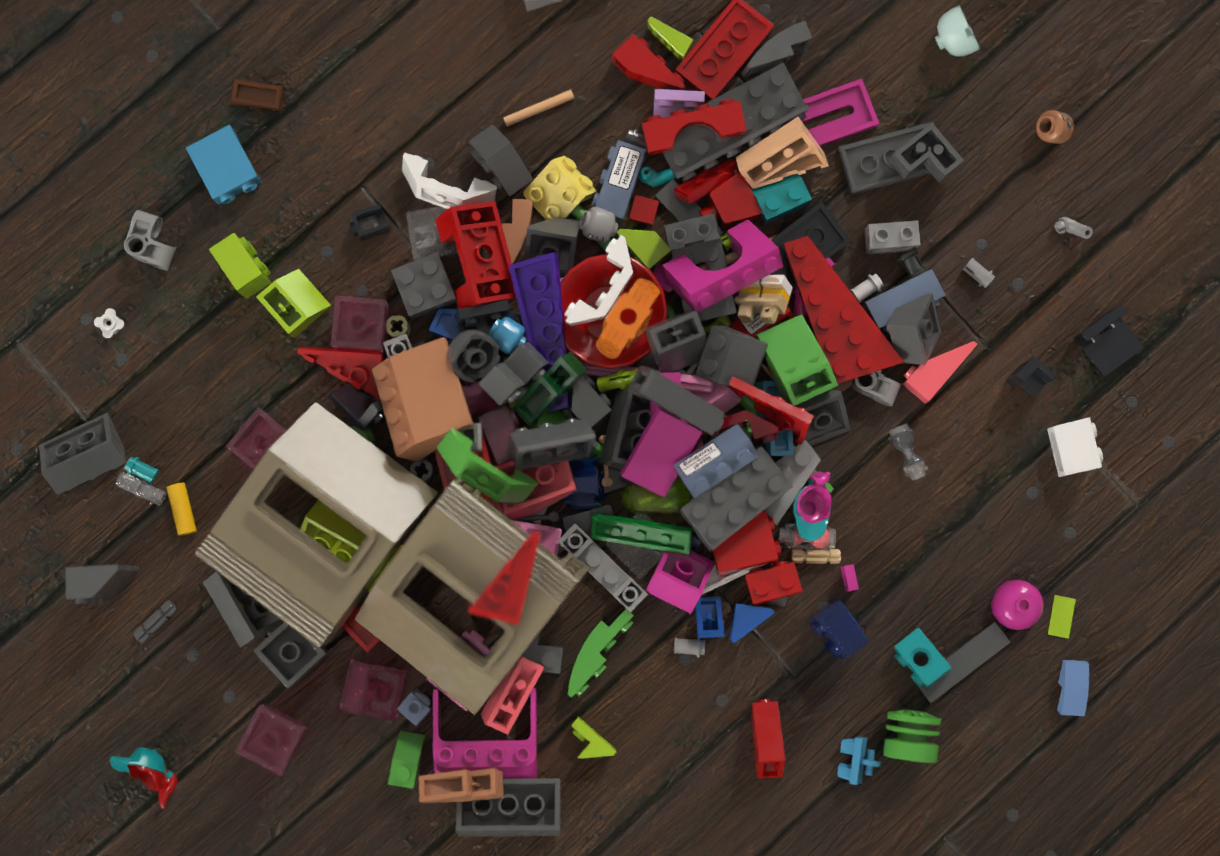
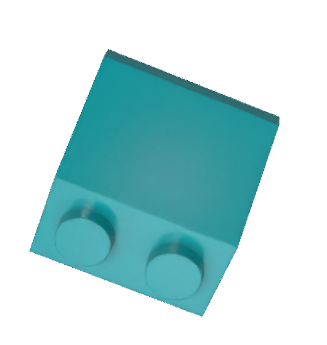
(781, 198)

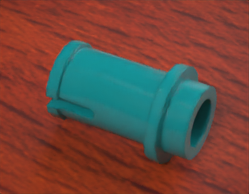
(140, 469)

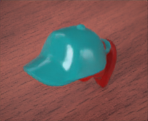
(150, 769)

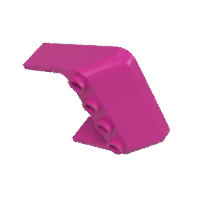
(513, 757)

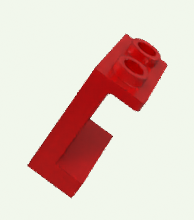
(748, 546)

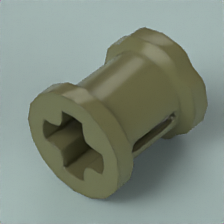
(400, 321)

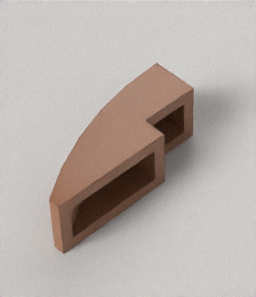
(516, 232)
(461, 786)

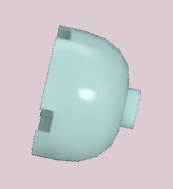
(956, 33)

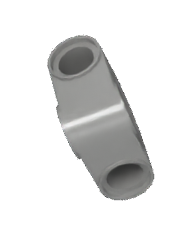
(145, 229)
(879, 389)

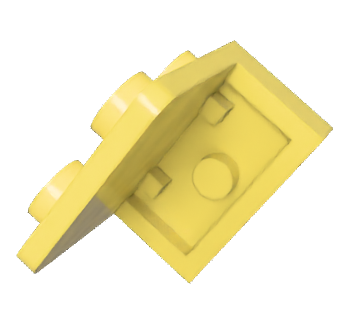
(559, 189)

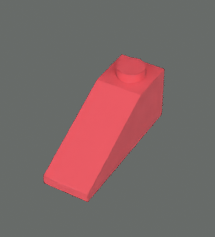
(929, 378)
(511, 695)

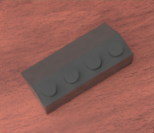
(527, 809)

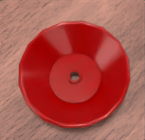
(587, 283)

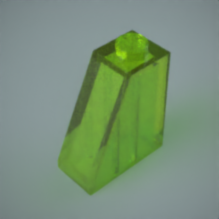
(647, 502)

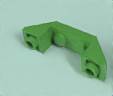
(481, 475)

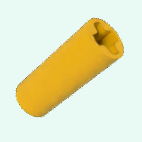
(181, 509)

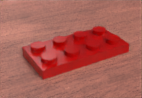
(724, 48)

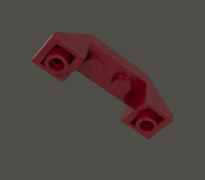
(761, 428)

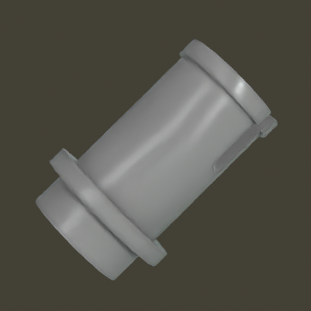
(979, 273)
(689, 646)

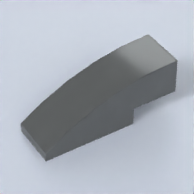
(779, 49)

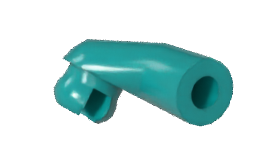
(654, 178)

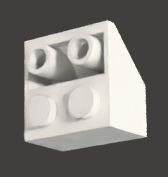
(1075, 447)

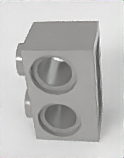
(892, 237)

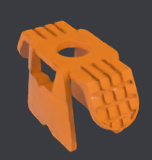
(614, 332)

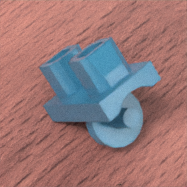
(855, 771)

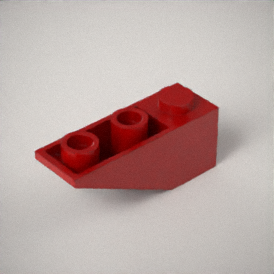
(643, 66)

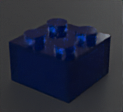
(838, 629)

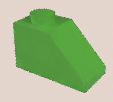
(407, 760)

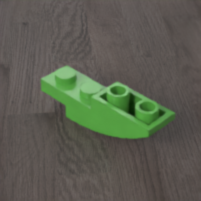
(589, 658)

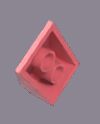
(553, 484)

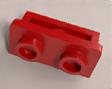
(773, 582)

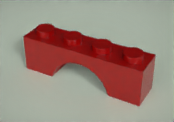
(724, 119)

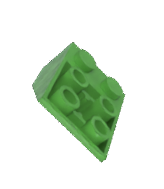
(797, 361)

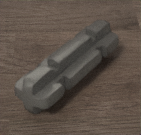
(155, 621)

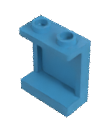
(223, 165)

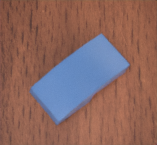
(1075, 687)

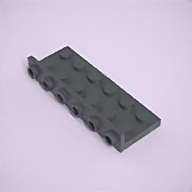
(766, 106)

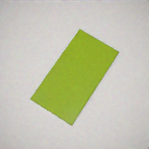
(1061, 616)

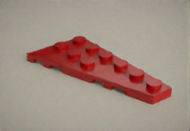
(836, 317)

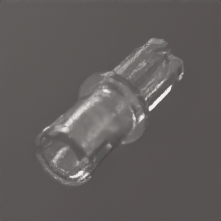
(141, 488)

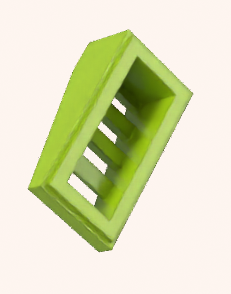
(674, 40)

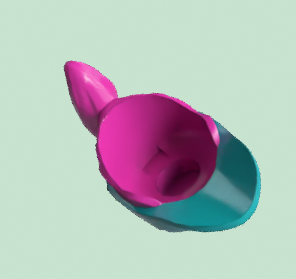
(813, 507)

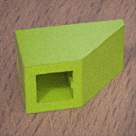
(645, 247)

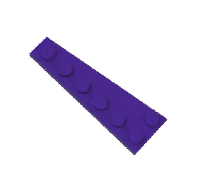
(541, 309)

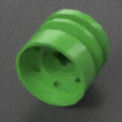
(912, 736)

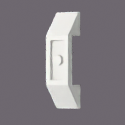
(434, 192)
(582, 312)

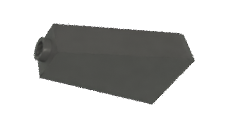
(677, 400)

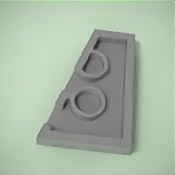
(797, 471)

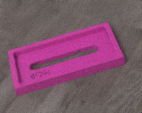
(850, 94)

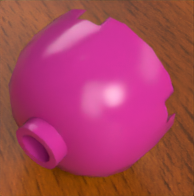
(1017, 604)

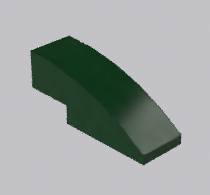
(550, 388)

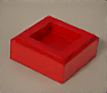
(644, 210)

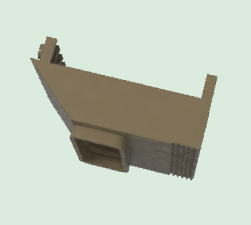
(466, 547)
(284, 564)

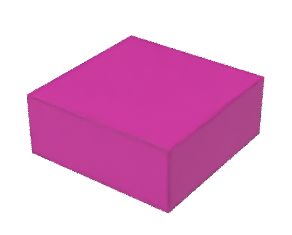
(849, 577)

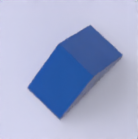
(709, 617)
(746, 619)

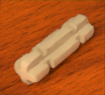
(816, 556)

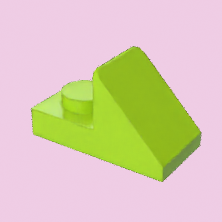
(597, 744)

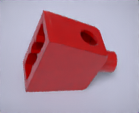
(732, 202)

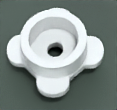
(116, 323)

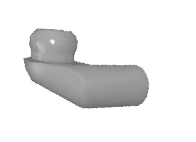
(1073, 227)

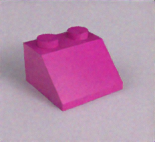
(680, 579)

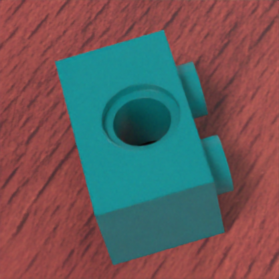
(919, 644)

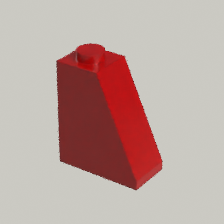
(767, 739)

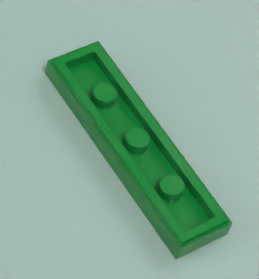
(641, 533)

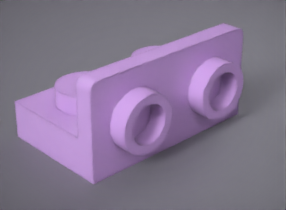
(672, 100)

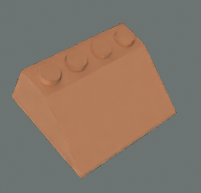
(421, 398)

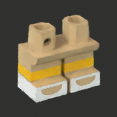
(766, 296)

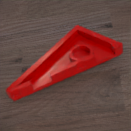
(347, 365)
(775, 409)
(507, 592)

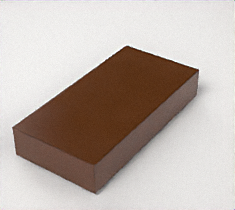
(257, 95)

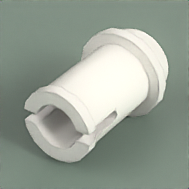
(867, 287)

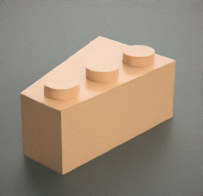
(780, 155)

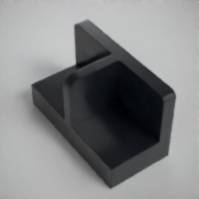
(1031, 376)

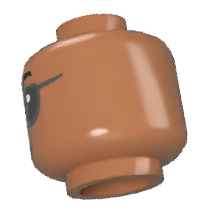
(1054, 127)

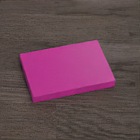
(658, 449)

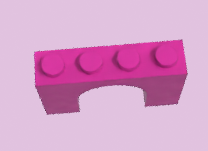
(705, 288)

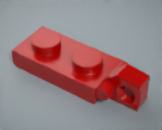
(706, 181)

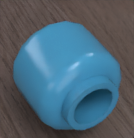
(507, 334)

